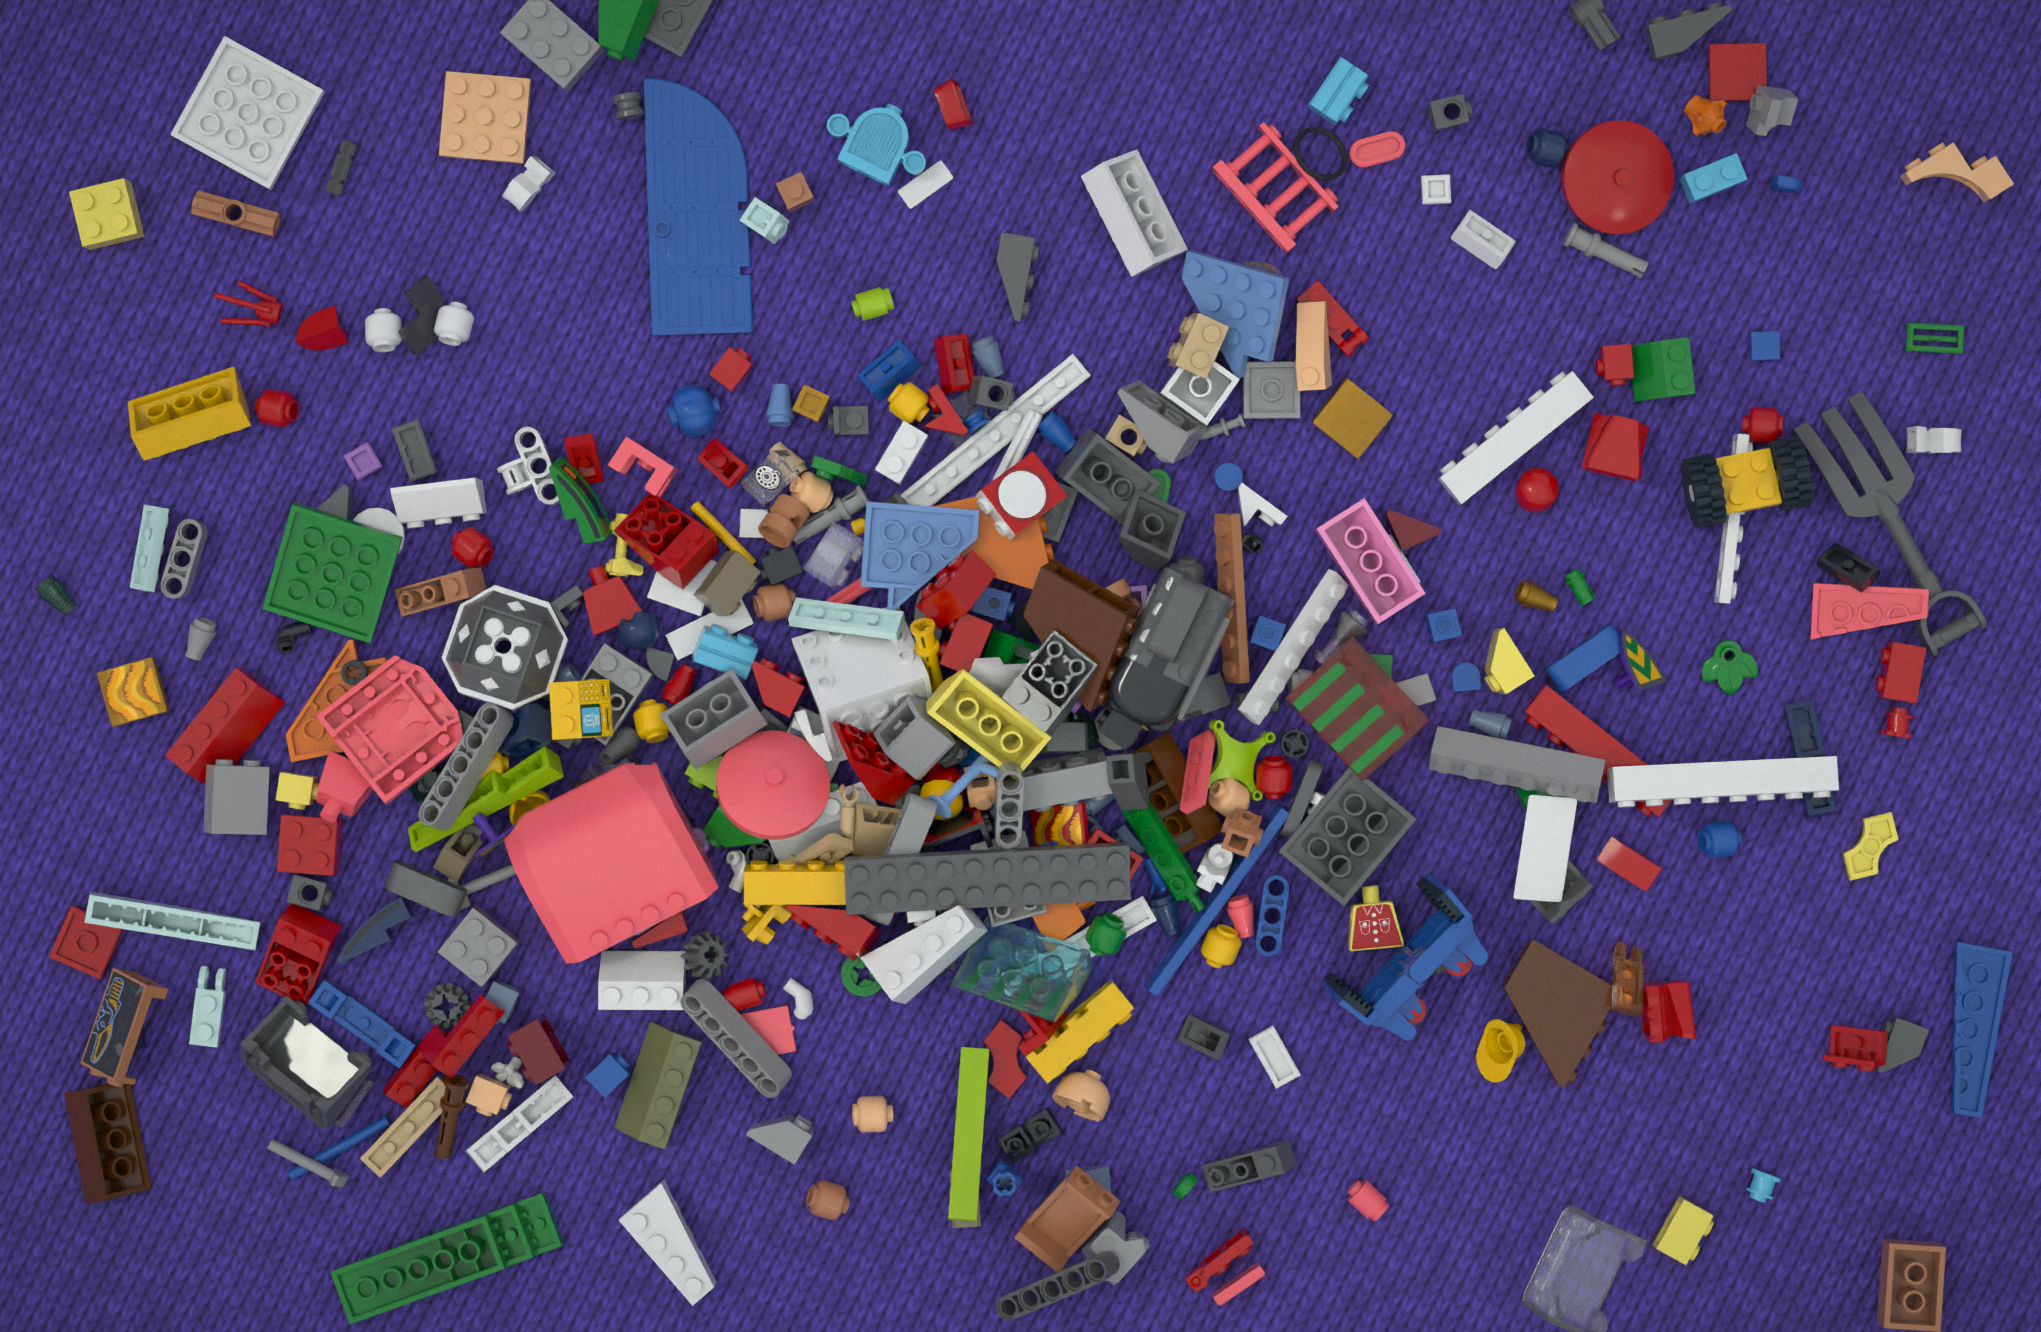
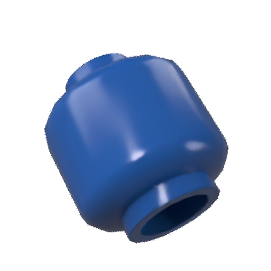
(1719, 839)

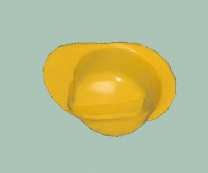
(1499, 1049)

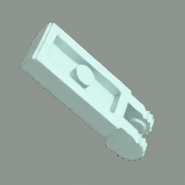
(208, 1010)

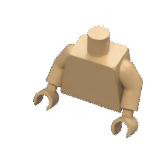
(866, 824)

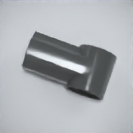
(1592, 17)

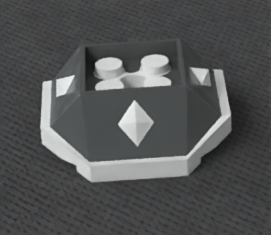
(512, 677)

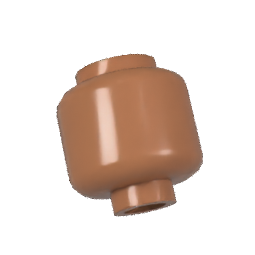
(773, 602)
(827, 1200)

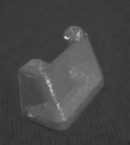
(1579, 1270)

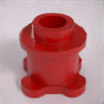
(1898, 723)

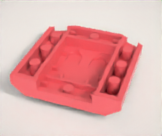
(394, 726)

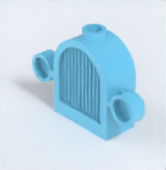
(876, 144)

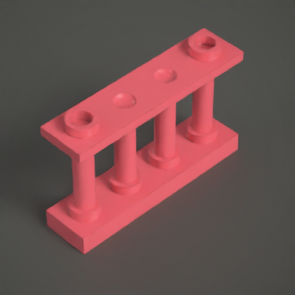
(1266, 214)

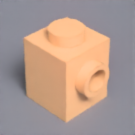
(489, 1095)

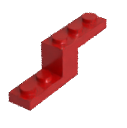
(443, 1051)

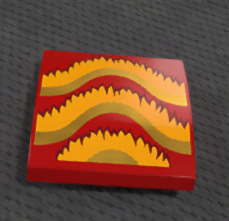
(1060, 823)

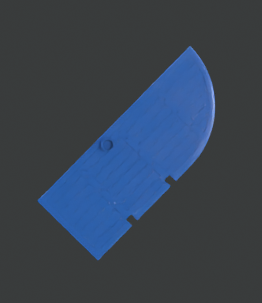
(694, 216)

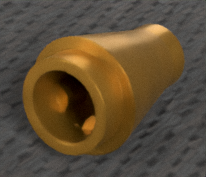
(1533, 596)

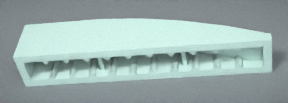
(171, 921)

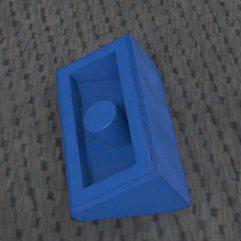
(889, 370)

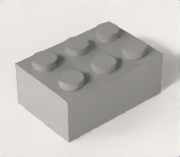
(552, 42)
(713, 719)

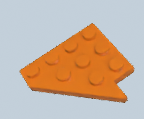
(307, 735)

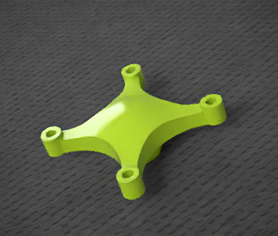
(1237, 758)

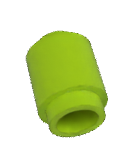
(872, 303)

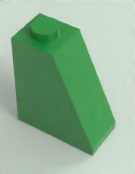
(624, 26)

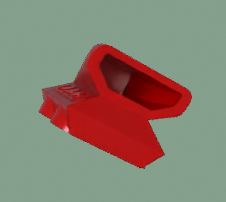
(1615, 447)
(1667, 1011)

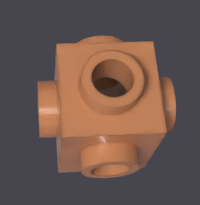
(1241, 832)

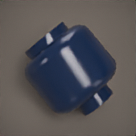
(1547, 147)

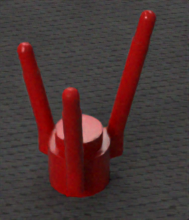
(267, 310)

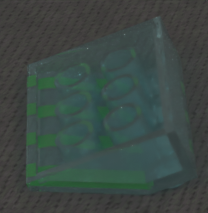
(1024, 970)

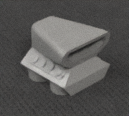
(1112, 1237)

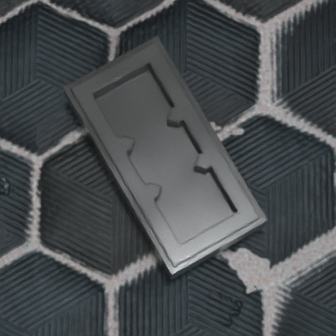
(414, 450)

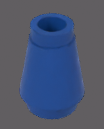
(1056, 431)

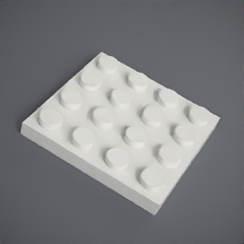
(247, 112)

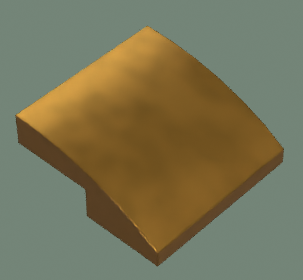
(1351, 418)

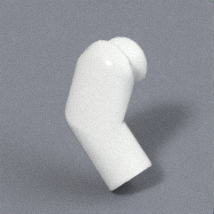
(737, 861)
(803, 998)

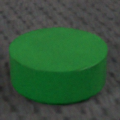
(1184, 1185)

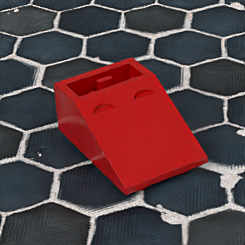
(668, 540)
(877, 772)
(831, 925)
(298, 953)

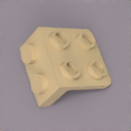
(1197, 345)

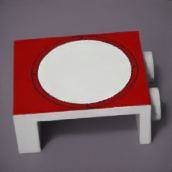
(1020, 496)

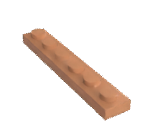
(1231, 583)

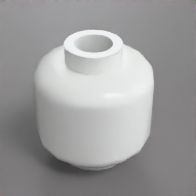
(453, 324)
(382, 330)

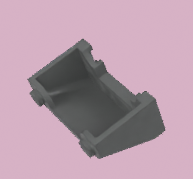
(304, 1063)

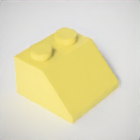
(1505, 664)

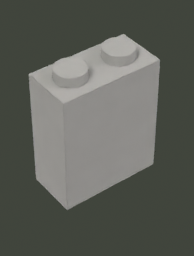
(236, 798)

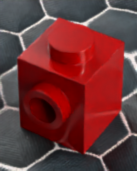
(1615, 364)

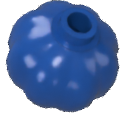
(693, 410)

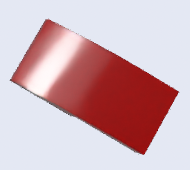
(1629, 864)

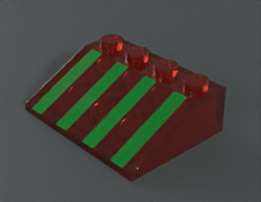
(1357, 708)

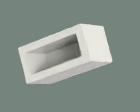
(901, 453)

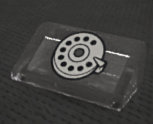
(771, 476)

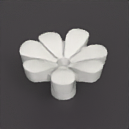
(509, 1072)

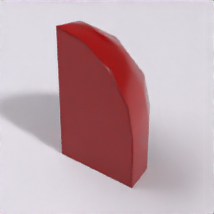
(322, 331)

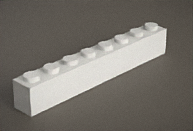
(1723, 779)

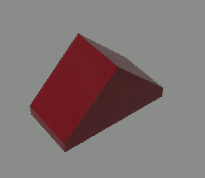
(1408, 530)

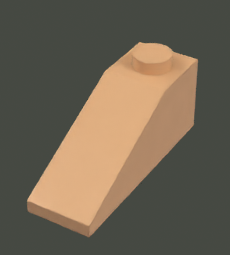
(1312, 347)

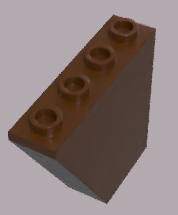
(1086, 617)
(1558, 1007)

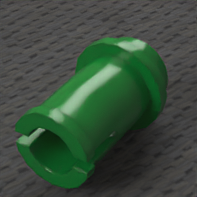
(1579, 586)

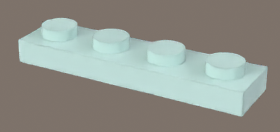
(846, 618)

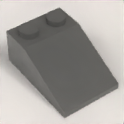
(1104, 474)

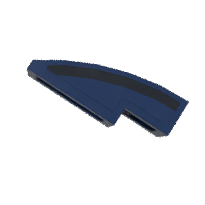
(376, 929)

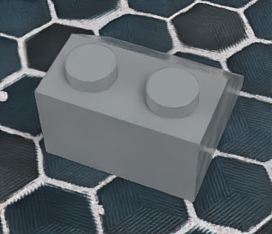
(783, 1135)

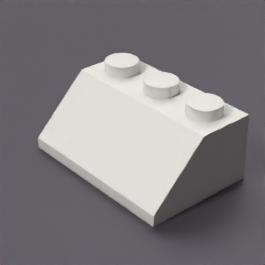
(439, 502)
(641, 980)

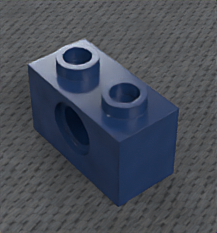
(529, 732)

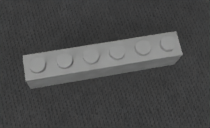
(1516, 764)

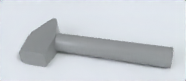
(485, 881)
(335, 1176)

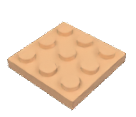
(485, 117)

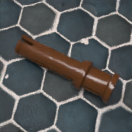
(451, 1105)

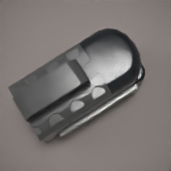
(1169, 651)

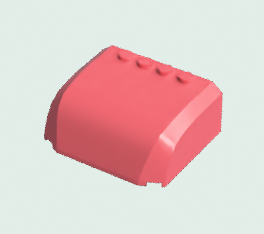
(609, 860)

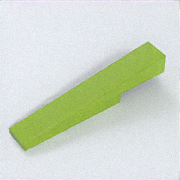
(495, 793)
(968, 1134)

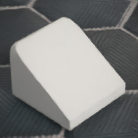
(750, 521)

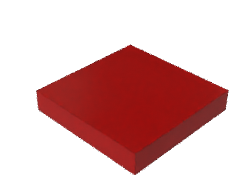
(1736, 71)
(85, 944)

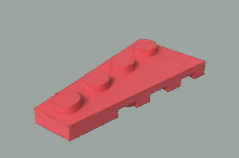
(1845, 609)

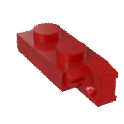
(1219, 1259)

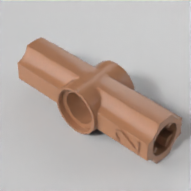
(219, 210)

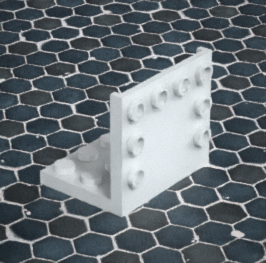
(859, 678)

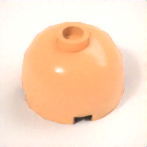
(1084, 1094)

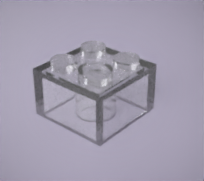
(834, 556)

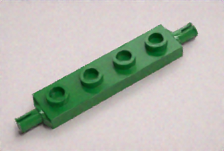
(1165, 854)

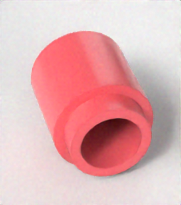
(1367, 1200)

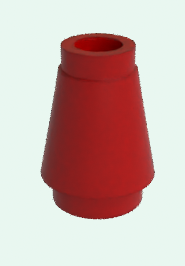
(679, 685)

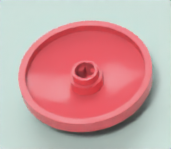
(773, 785)

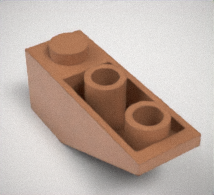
(440, 591)

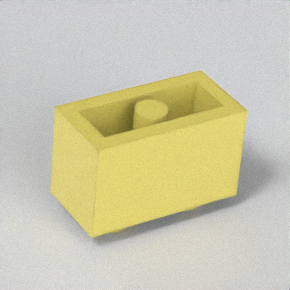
(1683, 1231)

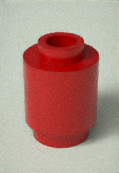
(745, 993)

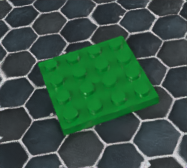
(332, 572)

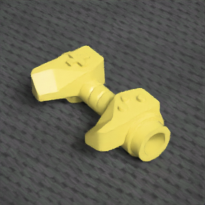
(620, 565)

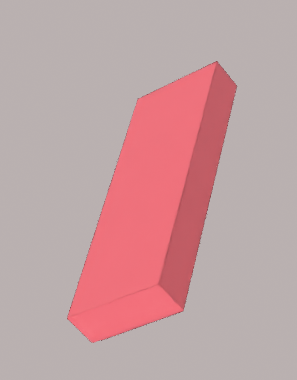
(1197, 772)

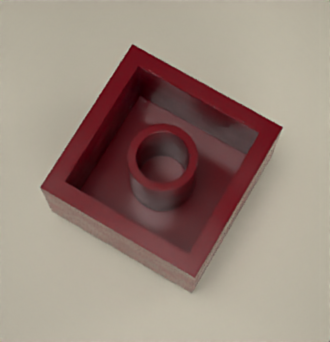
(538, 1050)

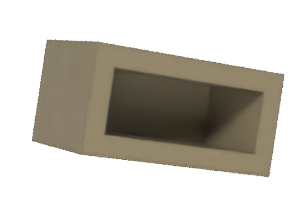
(727, 584)

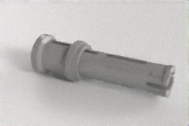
(1593, 245)
(841, 509)

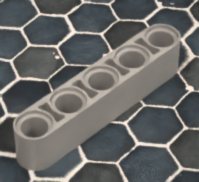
(477, 760)
(907, 836)
(736, 1038)

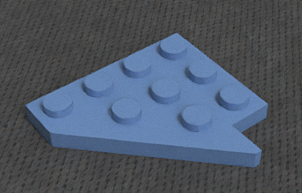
(1239, 298)
(912, 544)

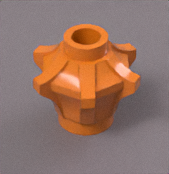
(1706, 115)

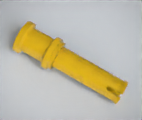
(927, 648)

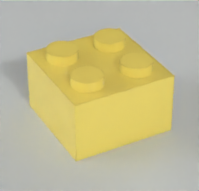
(106, 214)

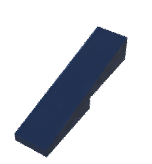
(1806, 743)

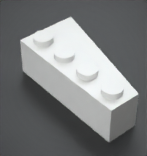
(923, 953)
(669, 1242)

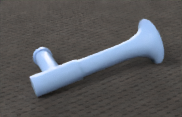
(981, 765)

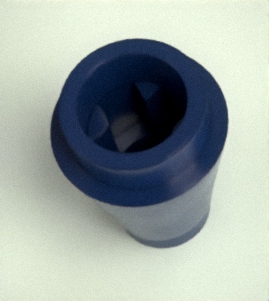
(1166, 913)

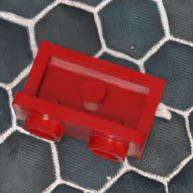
(1857, 1047)

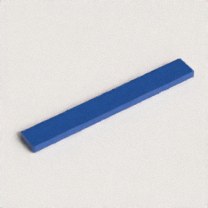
(1214, 904)

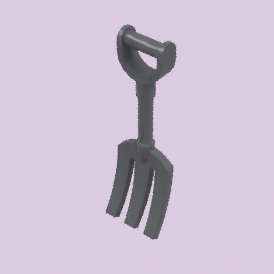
(1882, 499)

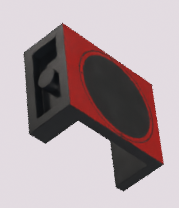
(965, 822)

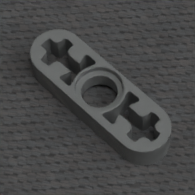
(1302, 798)

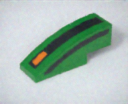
(579, 502)

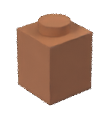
(795, 192)

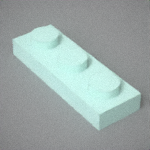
(149, 548)

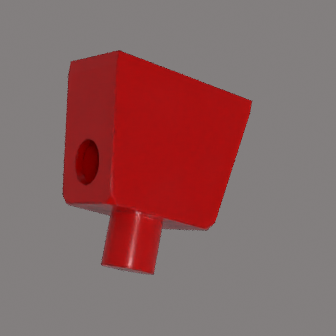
(608, 601)

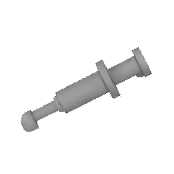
(1223, 427)

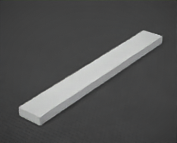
(995, 434)

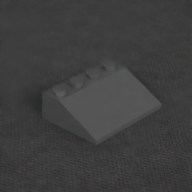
(1347, 836)

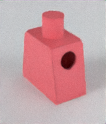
(341, 788)

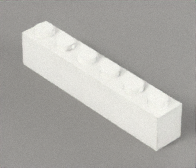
(1515, 438)

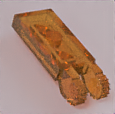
(1627, 981)

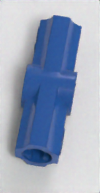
(1004, 1178)

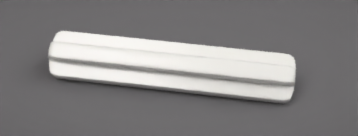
(1020, 441)

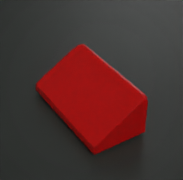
(954, 363)

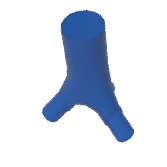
(1156, 878)

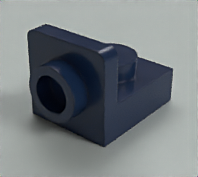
(1124, 835)

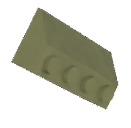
(658, 1085)

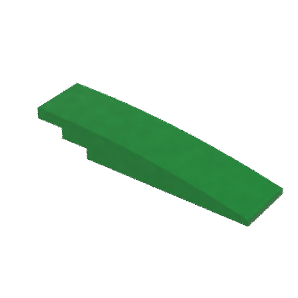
(447, 1258)

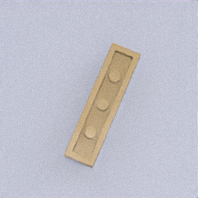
(405, 1129)

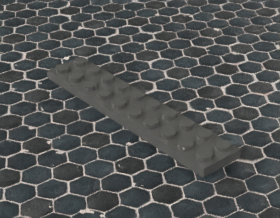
(987, 878)

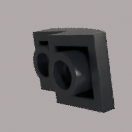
(1030, 1135)

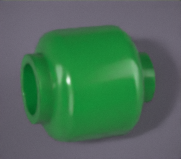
(1106, 934)

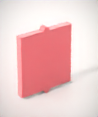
(773, 1027)

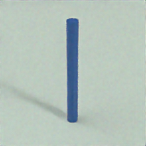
(342, 1145)

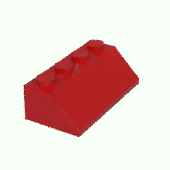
(226, 724)

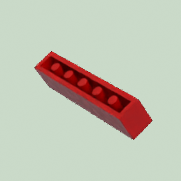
(1582, 736)

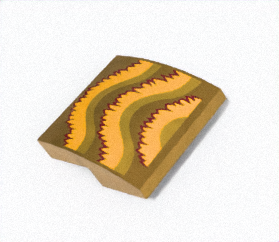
(133, 691)

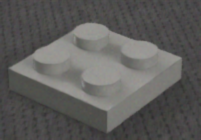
(1271, 391)

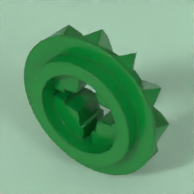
(850, 978)

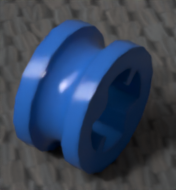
(976, 421)

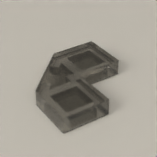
(426, 302)

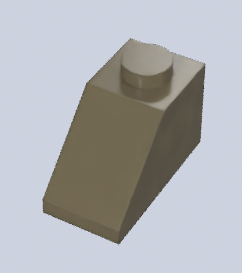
(459, 852)

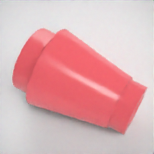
(1241, 914)

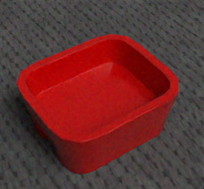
(953, 105)

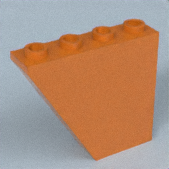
(1012, 560)

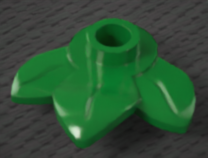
(1729, 671)

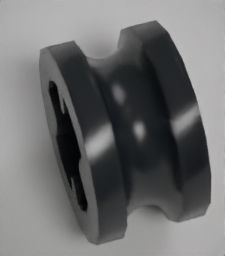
(357, 664)

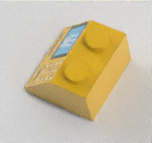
(580, 709)

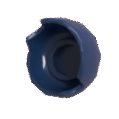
(639, 632)

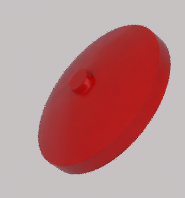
(1617, 177)

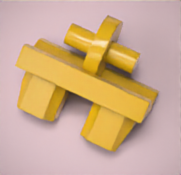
(759, 916)

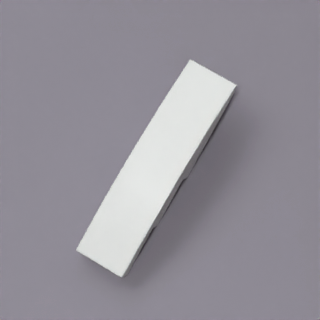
(519, 1123)

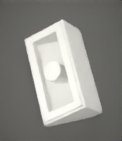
(1483, 239)

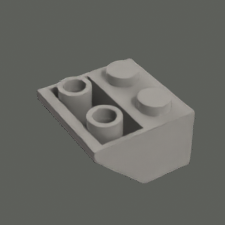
(913, 737)

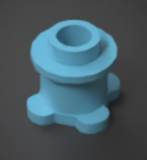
(1762, 1185)

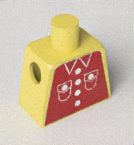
(1373, 923)

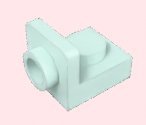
(765, 220)

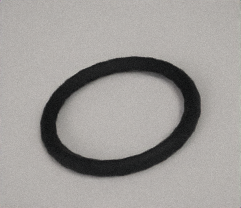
(1305, 168)

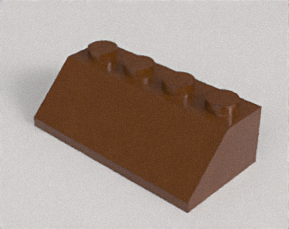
(1165, 783)
(107, 1141)

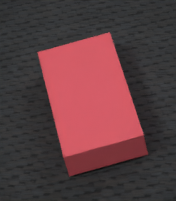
(1238, 1284)

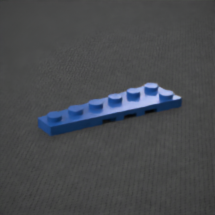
(1978, 1003)

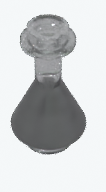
(1348, 626)

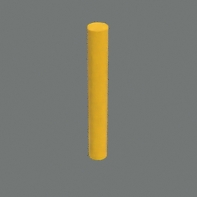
(720, 531)

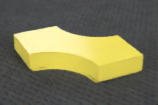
(1864, 856)

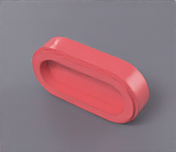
(1377, 149)

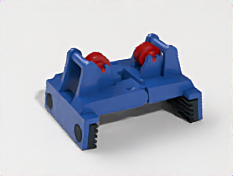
(1390, 995)

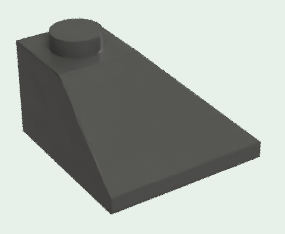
(1150, 530)

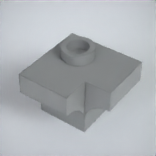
(1770, 108)

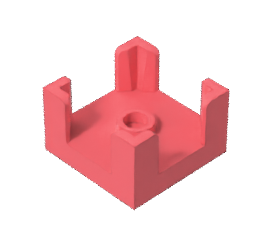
(627, 454)

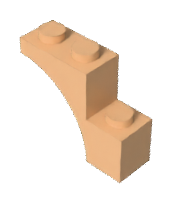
(1985, 179)

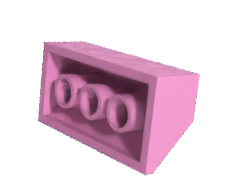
(1370, 561)

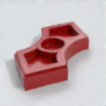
(1006, 1072)

